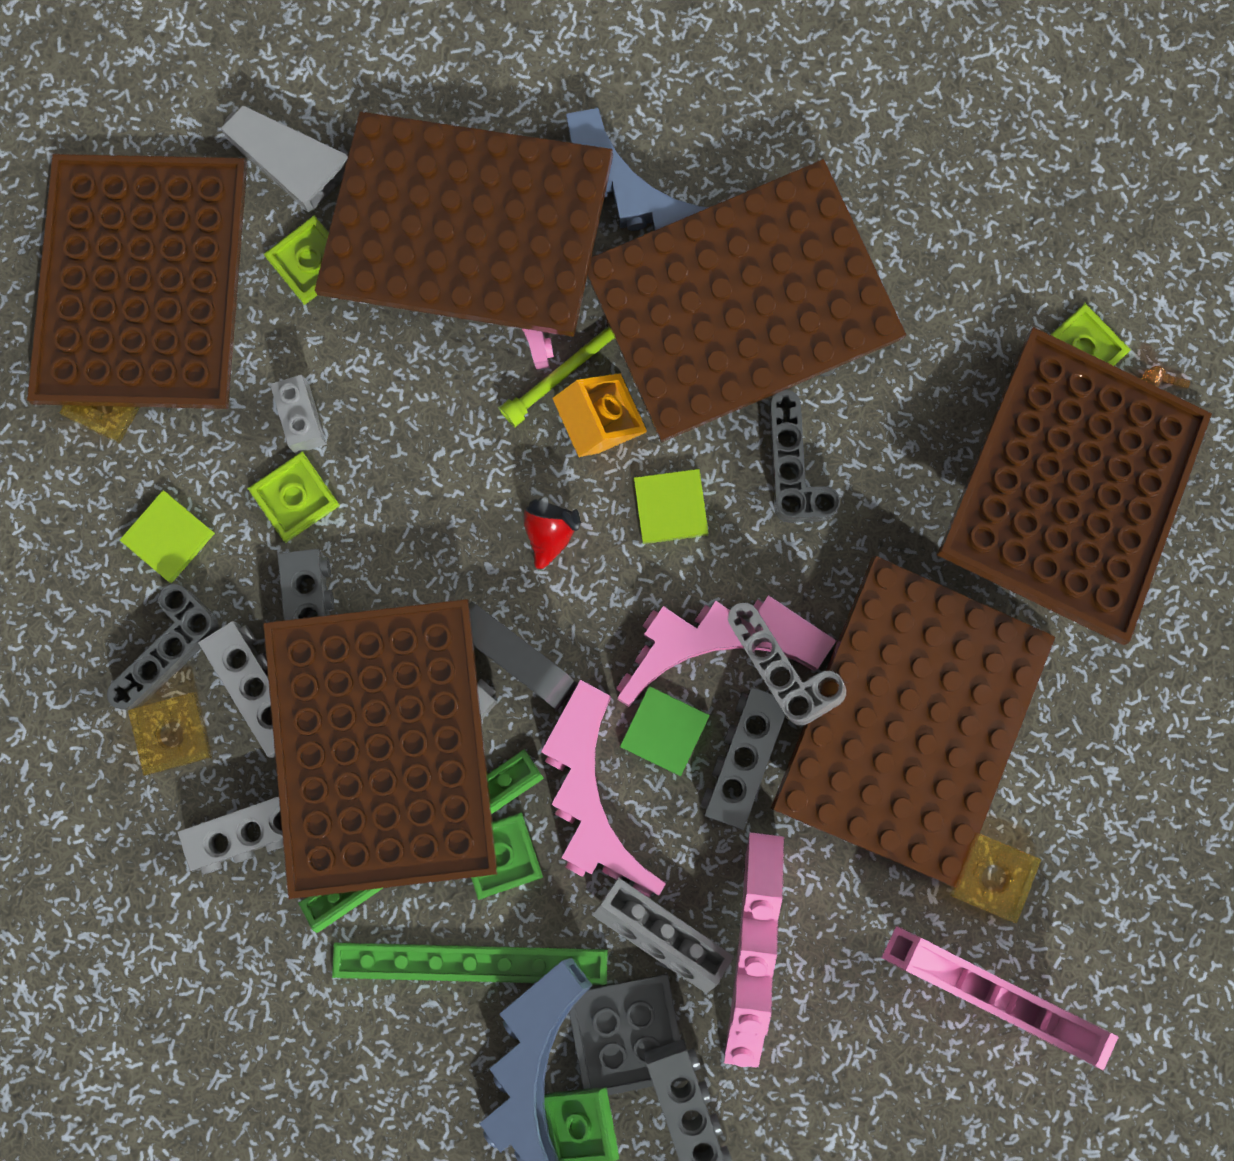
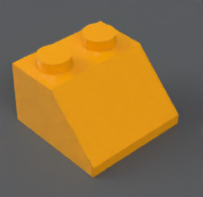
(598, 413)

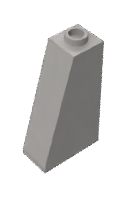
(289, 158)

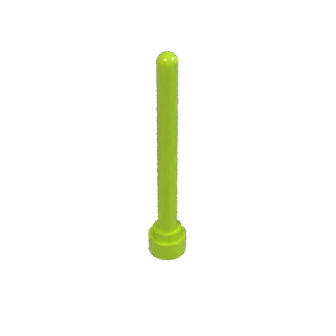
(517, 408)

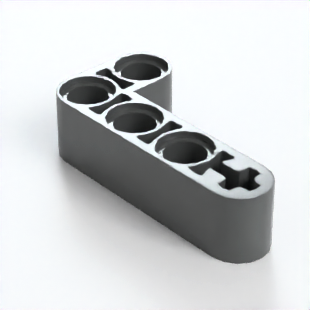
(794, 457)
(159, 651)
(520, 658)

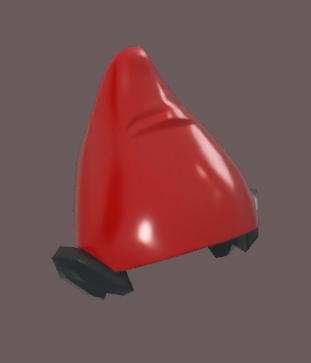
(549, 529)

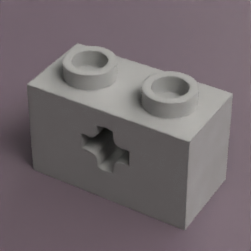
(298, 414)

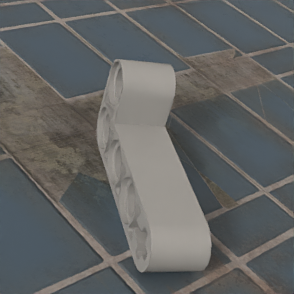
(777, 661)

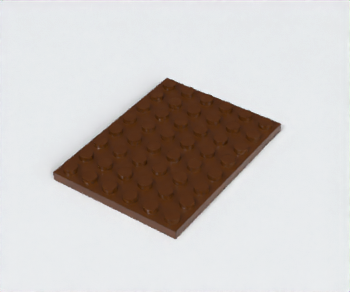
(465, 223)
(138, 282)
(743, 300)
(1076, 486)
(922, 724)
(379, 749)

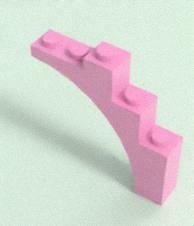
(678, 641)
(594, 841)
(756, 950)
(1000, 998)

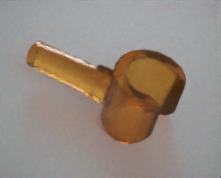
(1158, 374)

